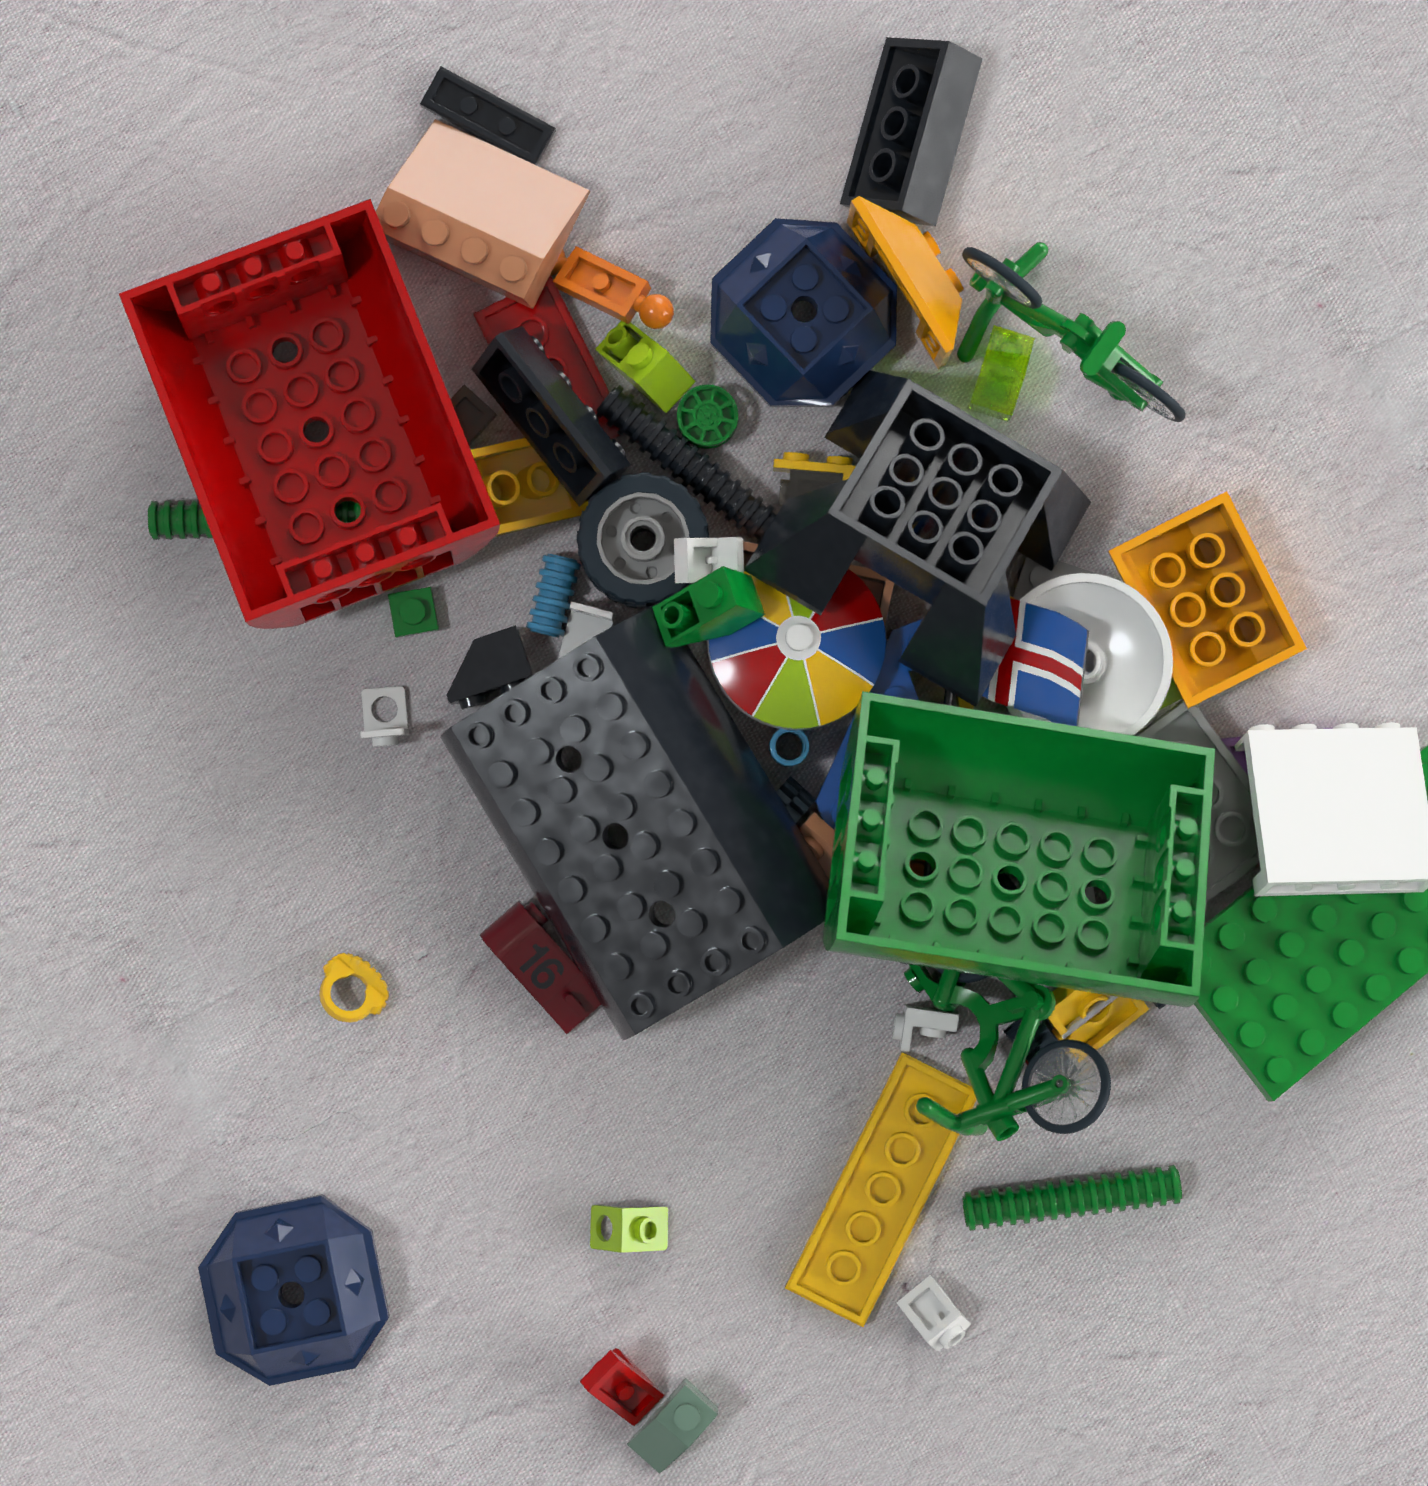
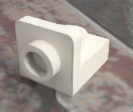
(930, 1020)
(934, 1315)

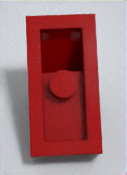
(622, 1386)

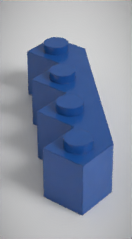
(892, 681)

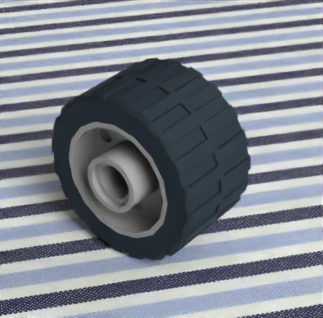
(621, 512)

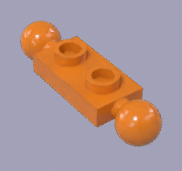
(610, 289)

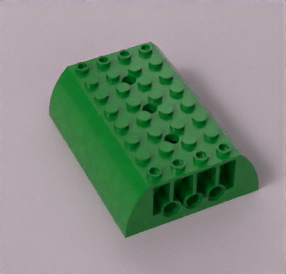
(1032, 802)

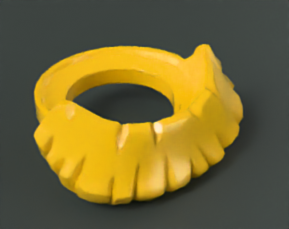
(348, 965)

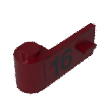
(541, 965)

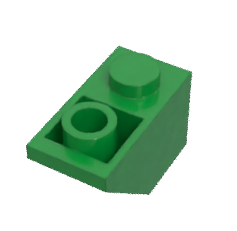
(709, 608)

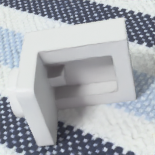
(701, 556)

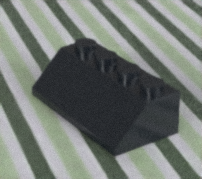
(912, 127)
(550, 414)

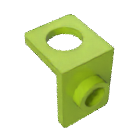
(632, 1228)

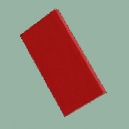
(560, 338)

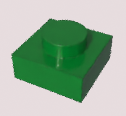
(413, 612)

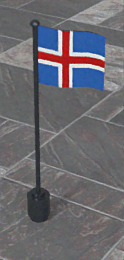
(1040, 669)

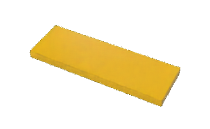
(879, 1192)

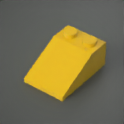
(522, 487)

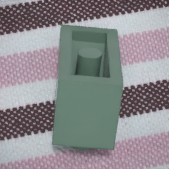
(674, 1426)

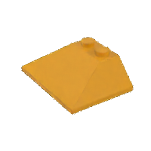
(916, 270)

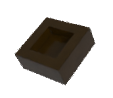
(471, 413)

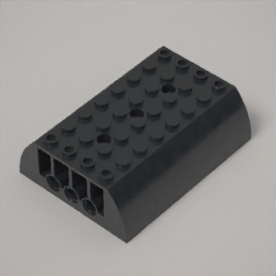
(684, 788)

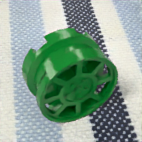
(707, 416)

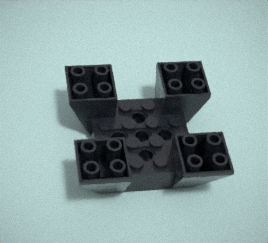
(991, 506)

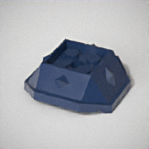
(791, 359)
(304, 1244)

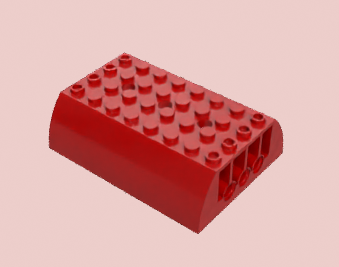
(245, 417)

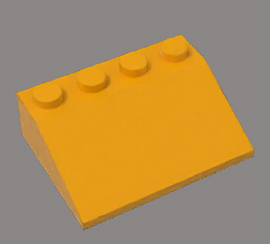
(1211, 597)

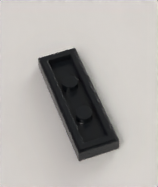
(487, 116)

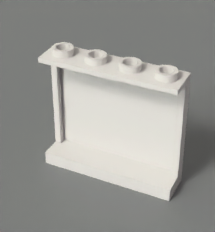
(1337, 809)

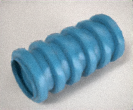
(553, 595)
(805, 747)

